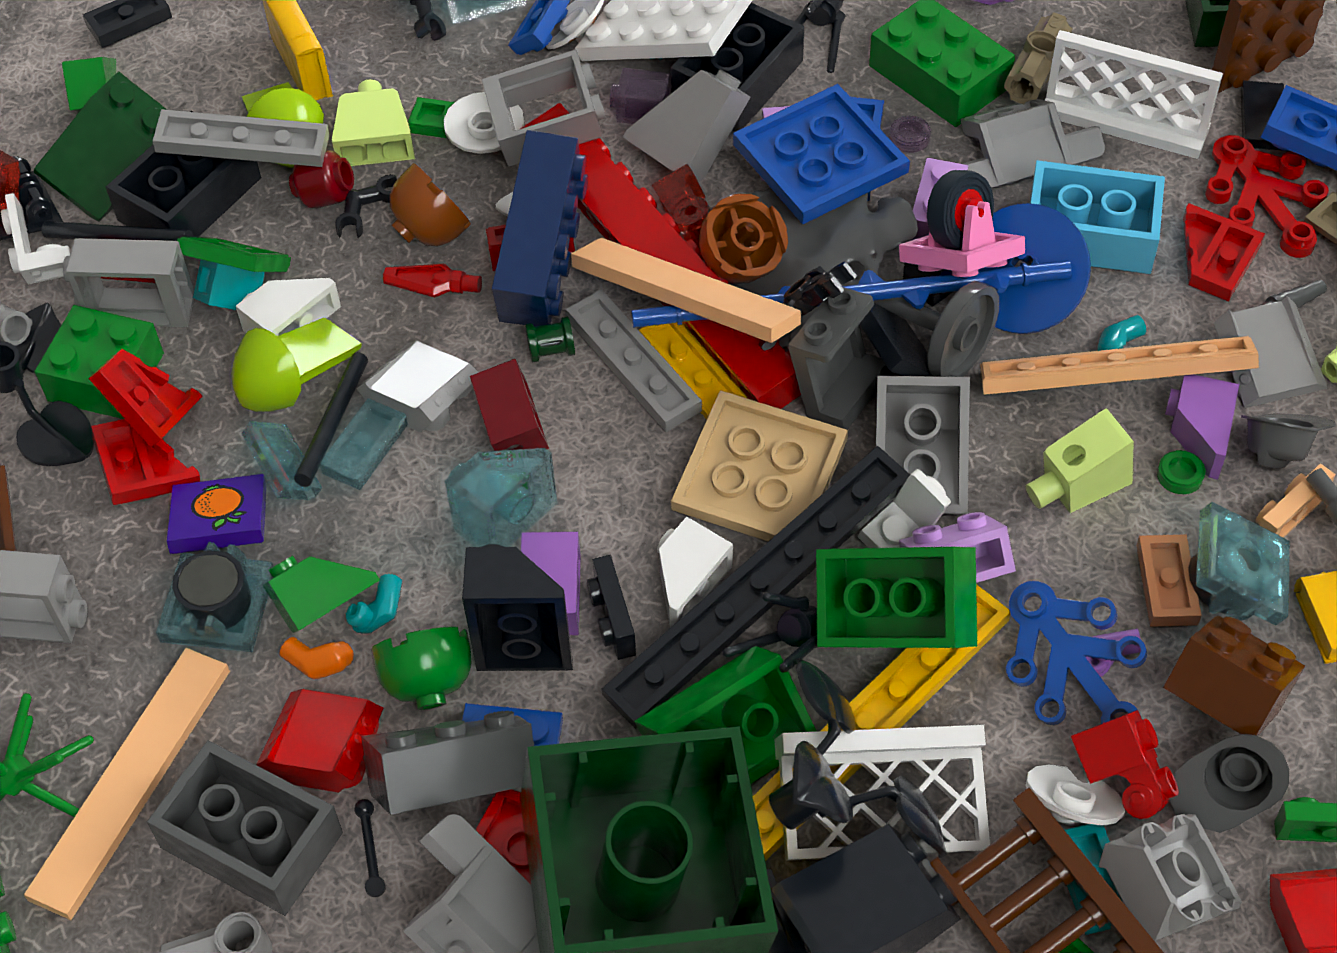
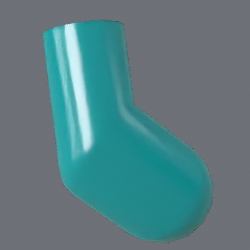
(1118, 334)
(382, 610)

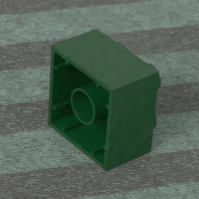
(646, 846)

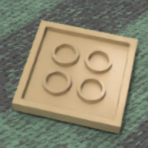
(757, 466)

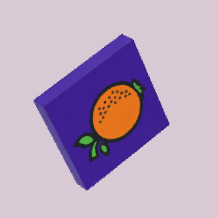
(218, 513)

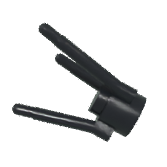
(823, 13)
(795, 627)

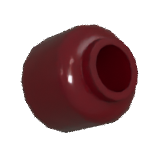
(325, 184)

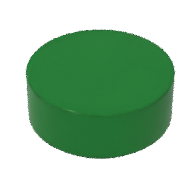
(1181, 472)

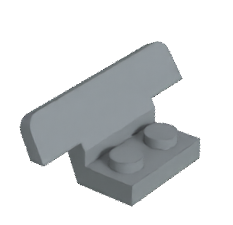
(1022, 134)
(484, 905)

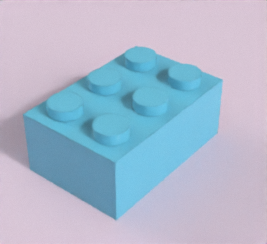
(1111, 208)

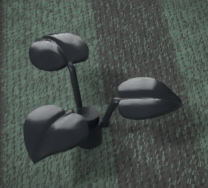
(61, 430)
(817, 789)

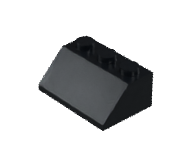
(514, 612)

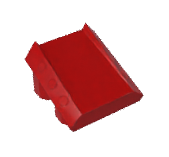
(320, 740)
(1306, 910)

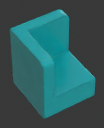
(224, 285)

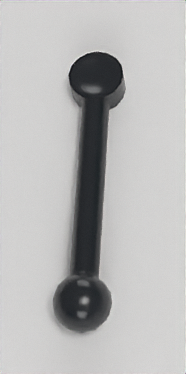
(374, 885)

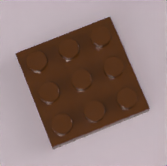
(1262, 35)

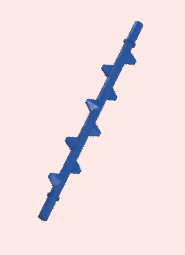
(912, 290)

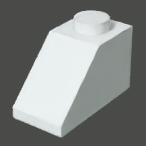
(288, 304)
(691, 566)

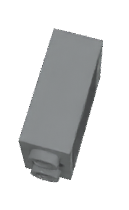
(538, 81)
(155, 259)
(38, 598)

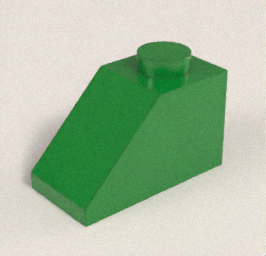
(85, 78)
(313, 588)

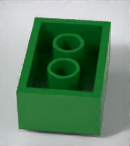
(940, 60)
(897, 597)

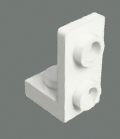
(35, 266)
(916, 505)

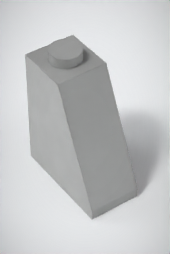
(691, 122)

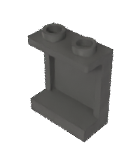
(832, 362)

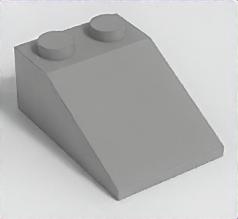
(927, 429)

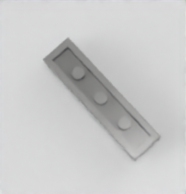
(241, 138)
(634, 360)

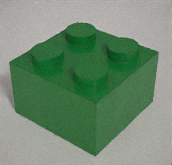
(83, 346)

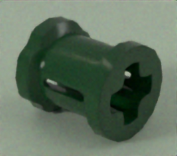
(550, 339)

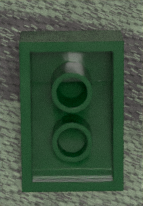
(101, 144)

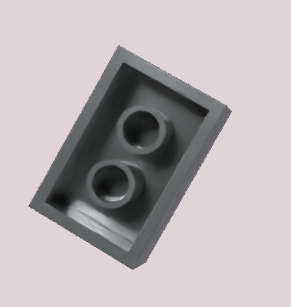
(246, 827)

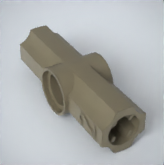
(1035, 61)

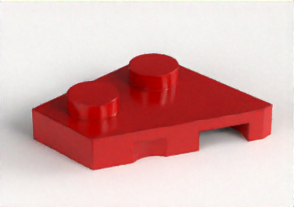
(1217, 251)
(143, 395)
(133, 467)

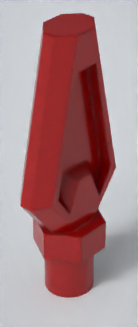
(431, 279)

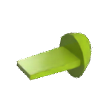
(283, 103)
(273, 367)

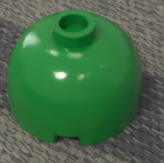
(424, 665)

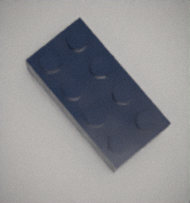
(539, 229)

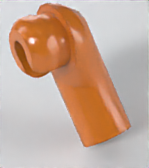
(317, 661)

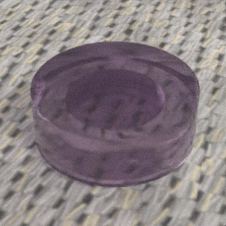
(910, 133)

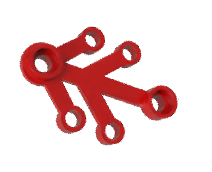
(1238, 154)

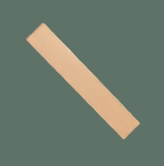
(687, 290)
(1119, 365)
(126, 784)

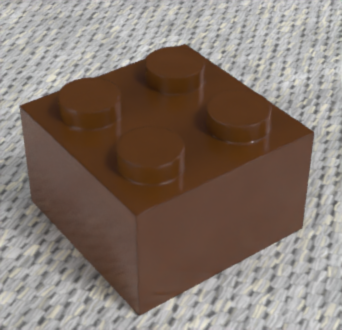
(1234, 675)

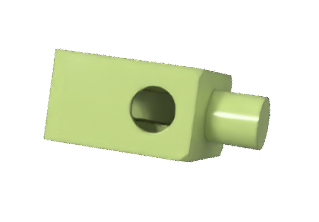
(372, 126)
(1085, 464)

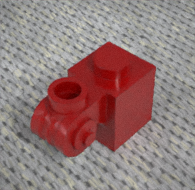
(1127, 750)

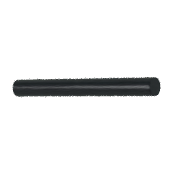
(69, 230)
(331, 420)

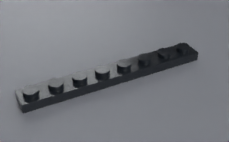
(738, 599)

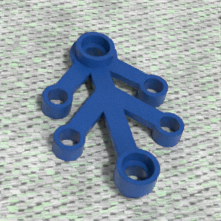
(1067, 650)

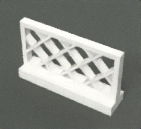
(1124, 115)
(896, 747)

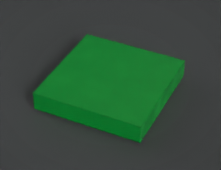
(234, 254)

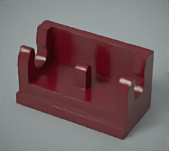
(508, 408)

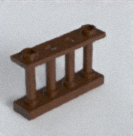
(1064, 867)

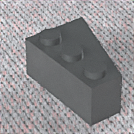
(446, 761)

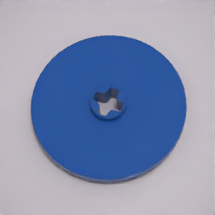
(1048, 239)

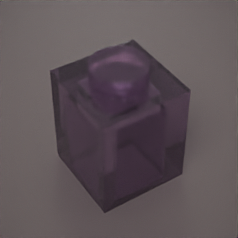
(638, 93)

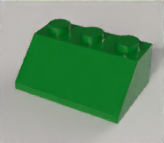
(742, 694)

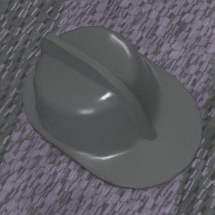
(1283, 437)
(1231, 782)

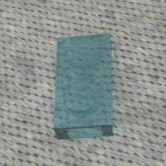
(363, 444)
(278, 459)

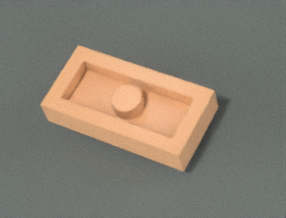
(1294, 507)

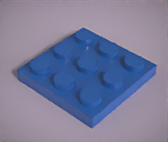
(820, 153)

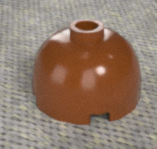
(425, 210)
(742, 238)

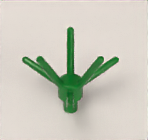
(18, 772)

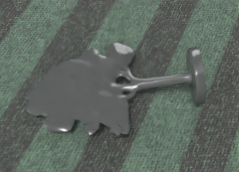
(857, 234)

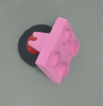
(961, 229)

